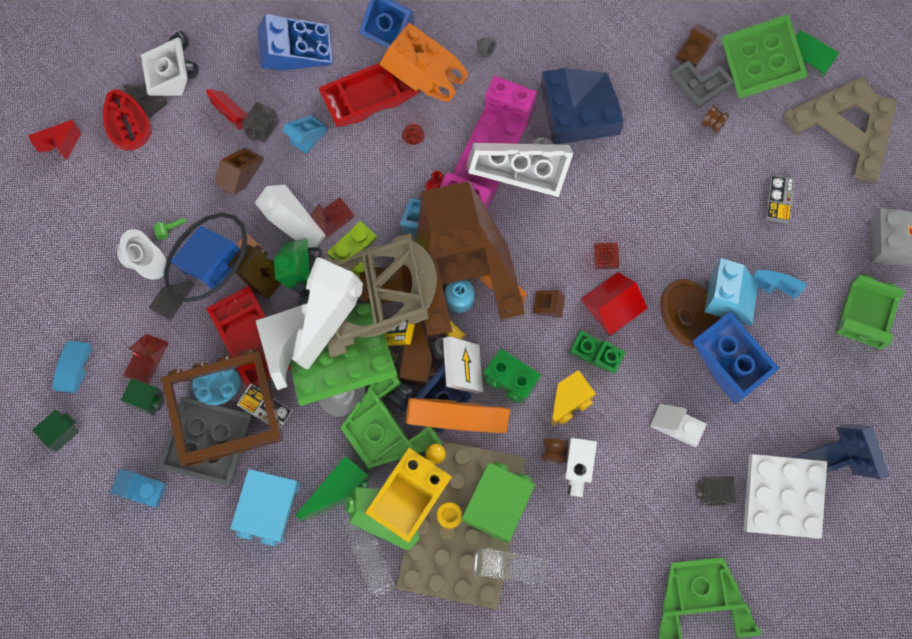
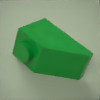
(292, 263)

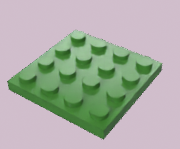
(362, 365)

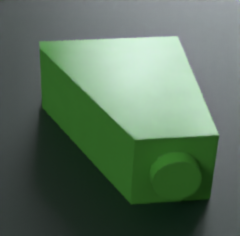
(358, 504)

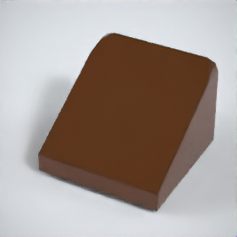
(549, 303)

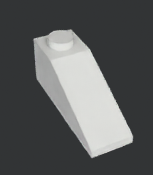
(289, 215)

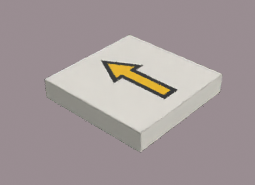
(462, 365)

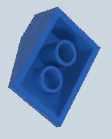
(734, 357)

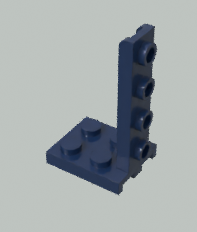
(854, 448)

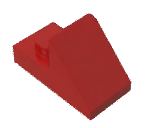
(62, 136)

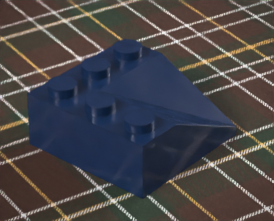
(580, 105)

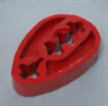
(114, 123)

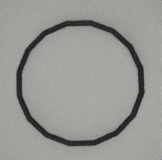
(225, 280)

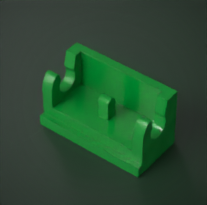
(815, 52)

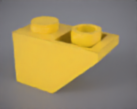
(570, 396)

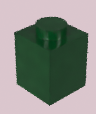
(143, 397)
(56, 430)

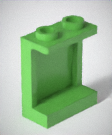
(869, 311)
(498, 501)

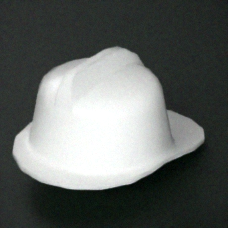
(139, 253)

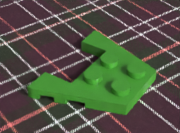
(377, 433)
(701, 588)

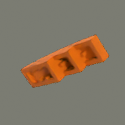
(457, 416)

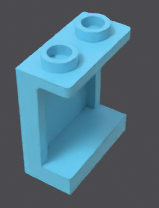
(264, 507)

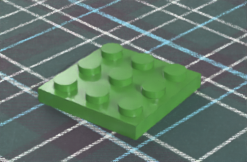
(764, 56)

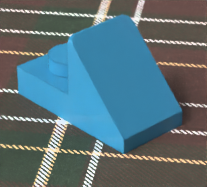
(305, 132)
(410, 218)
(138, 488)

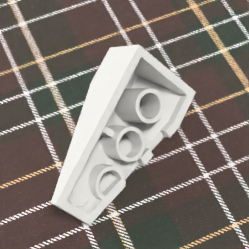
(329, 303)

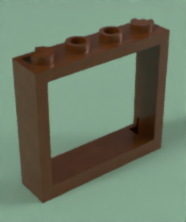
(232, 447)

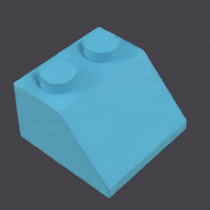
(732, 291)

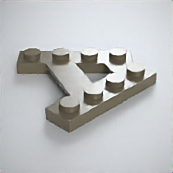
(868, 144)

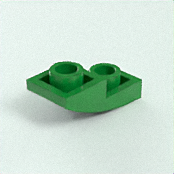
(596, 353)

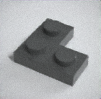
(700, 89)

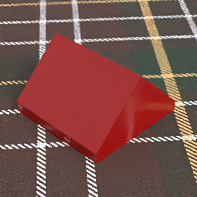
(615, 302)

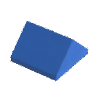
(385, 21)

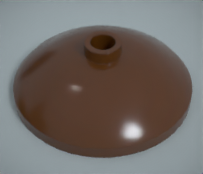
(683, 311)

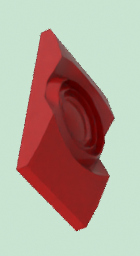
(363, 94)
(236, 324)

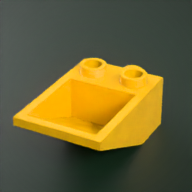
(409, 493)

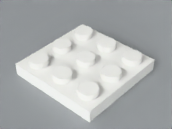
(785, 496)

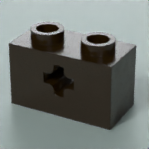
(257, 271)

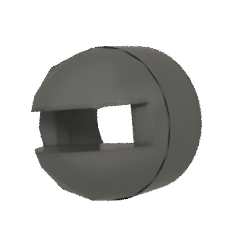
(486, 46)

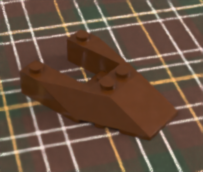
(464, 247)

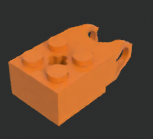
(423, 63)

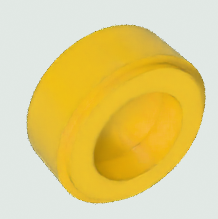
(449, 515)

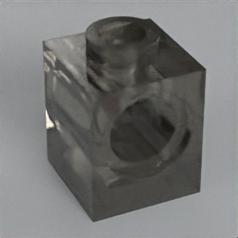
(260, 122)
(716, 491)

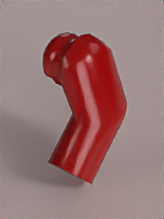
(435, 180)

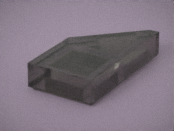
(149, 103)
(165, 304)

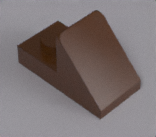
(696, 45)

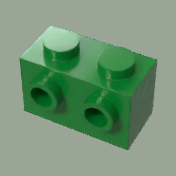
(511, 376)

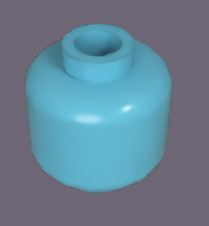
(459, 296)

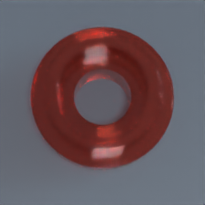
(413, 134)

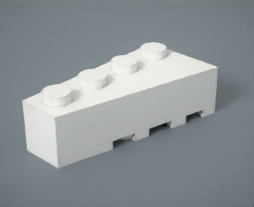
(523, 165)

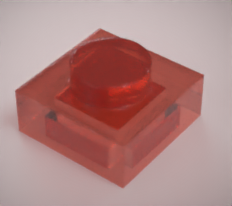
(606, 256)

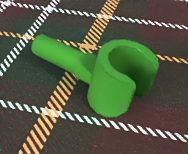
(161, 228)

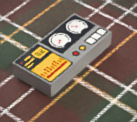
(779, 199)

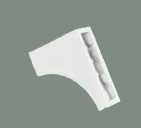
(278, 340)

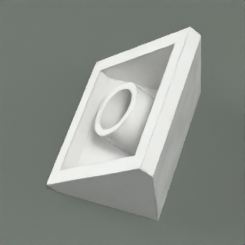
(165, 69)

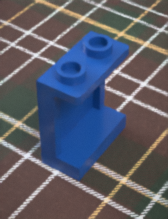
(206, 256)

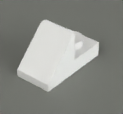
(678, 424)

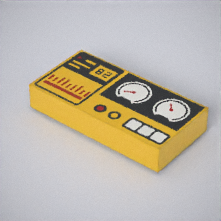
(401, 334)

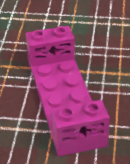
(502, 121)

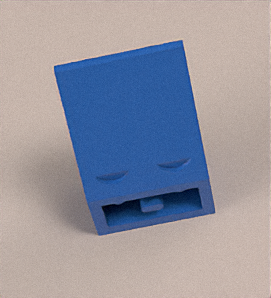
(293, 43)

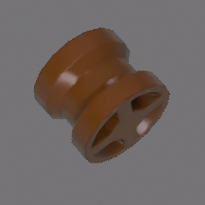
(715, 119)
(554, 450)

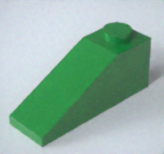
(334, 489)

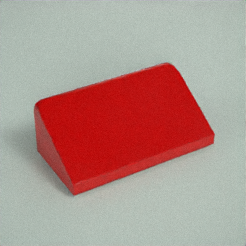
(227, 107)

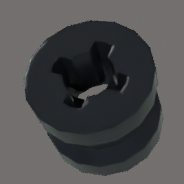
(401, 396)

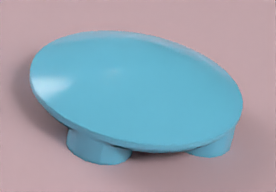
(217, 387)

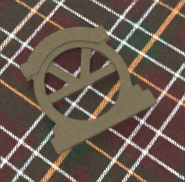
(415, 303)

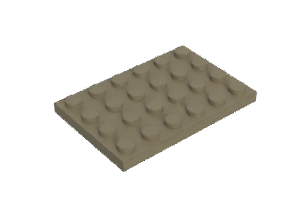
(444, 558)

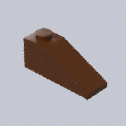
(417, 360)

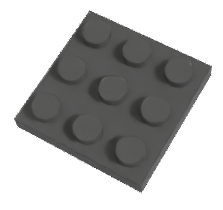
(203, 428)

